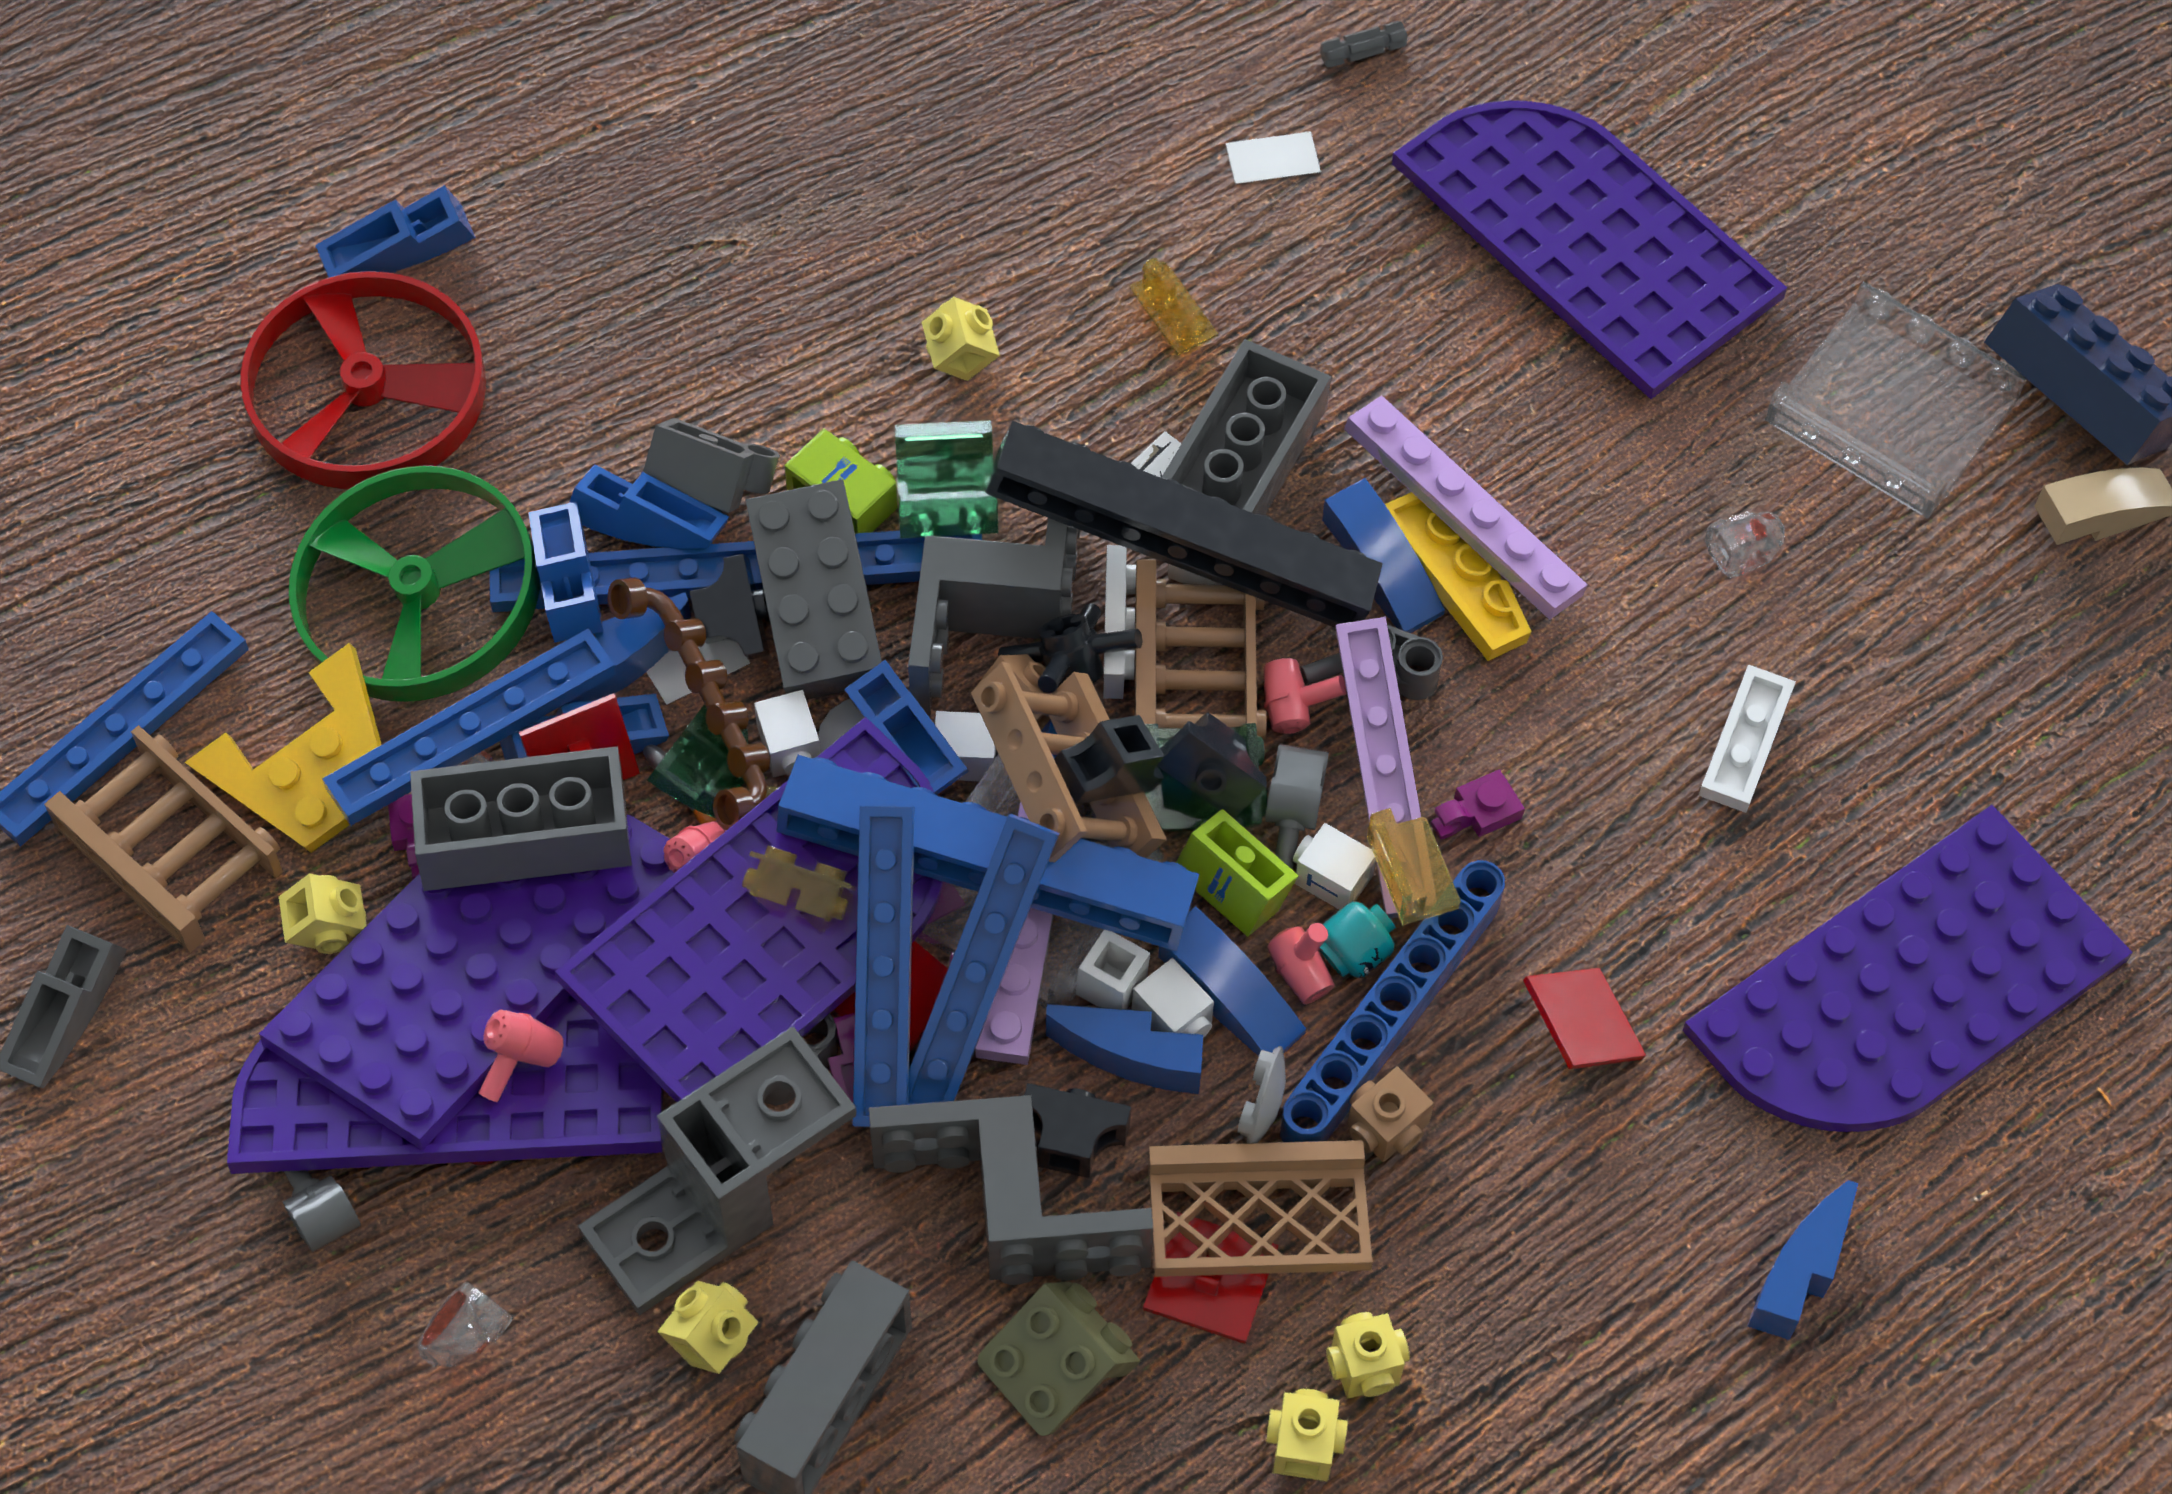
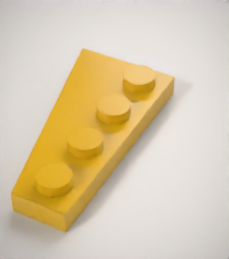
(1463, 580)

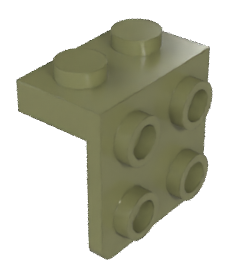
(1056, 1355)

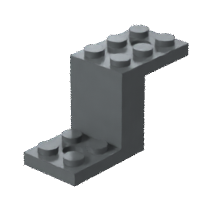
(986, 591)
(715, 1179)
(1017, 1236)

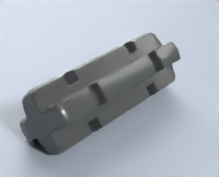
(1363, 44)

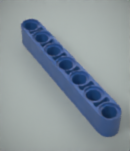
(1388, 1027)

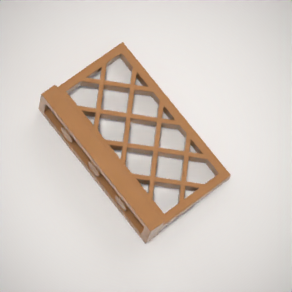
(1263, 1168)

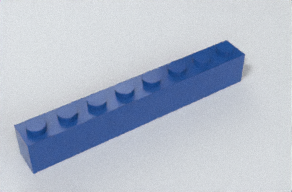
(957, 840)

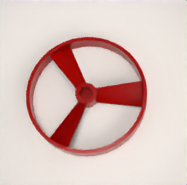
(364, 378)

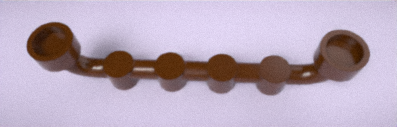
(630, 599)

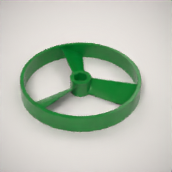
(419, 579)

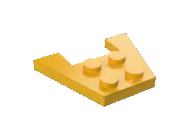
(289, 784)

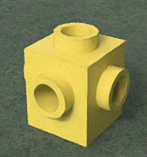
(960, 338)
(322, 913)
(709, 1325)
(1362, 1370)
(1306, 1434)

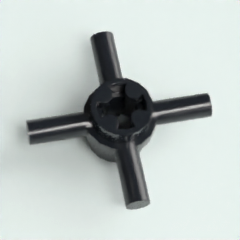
(1073, 646)

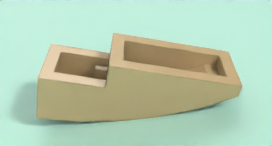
(2104, 503)

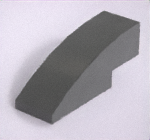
(60, 1006)

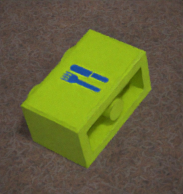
(868, 487)
(1237, 872)

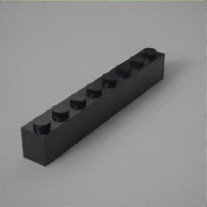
(1182, 527)

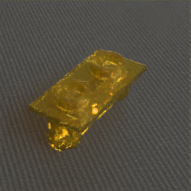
(1172, 307)
(819, 889)

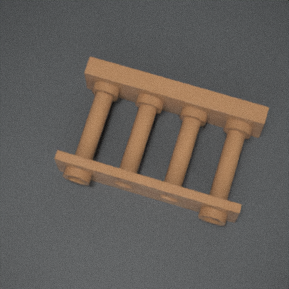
(1155, 679)
(1029, 761)
(148, 883)

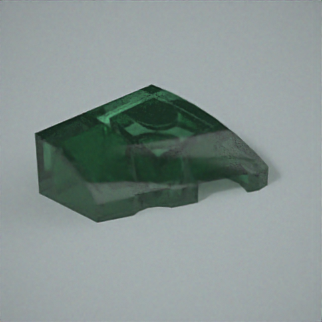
(696, 767)

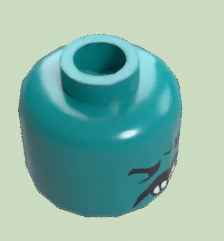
(1358, 939)

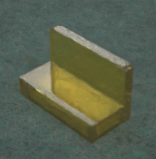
(1411, 867)

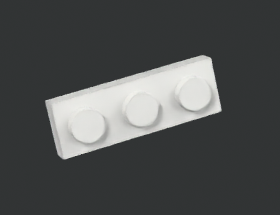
(1118, 617)
(1747, 738)

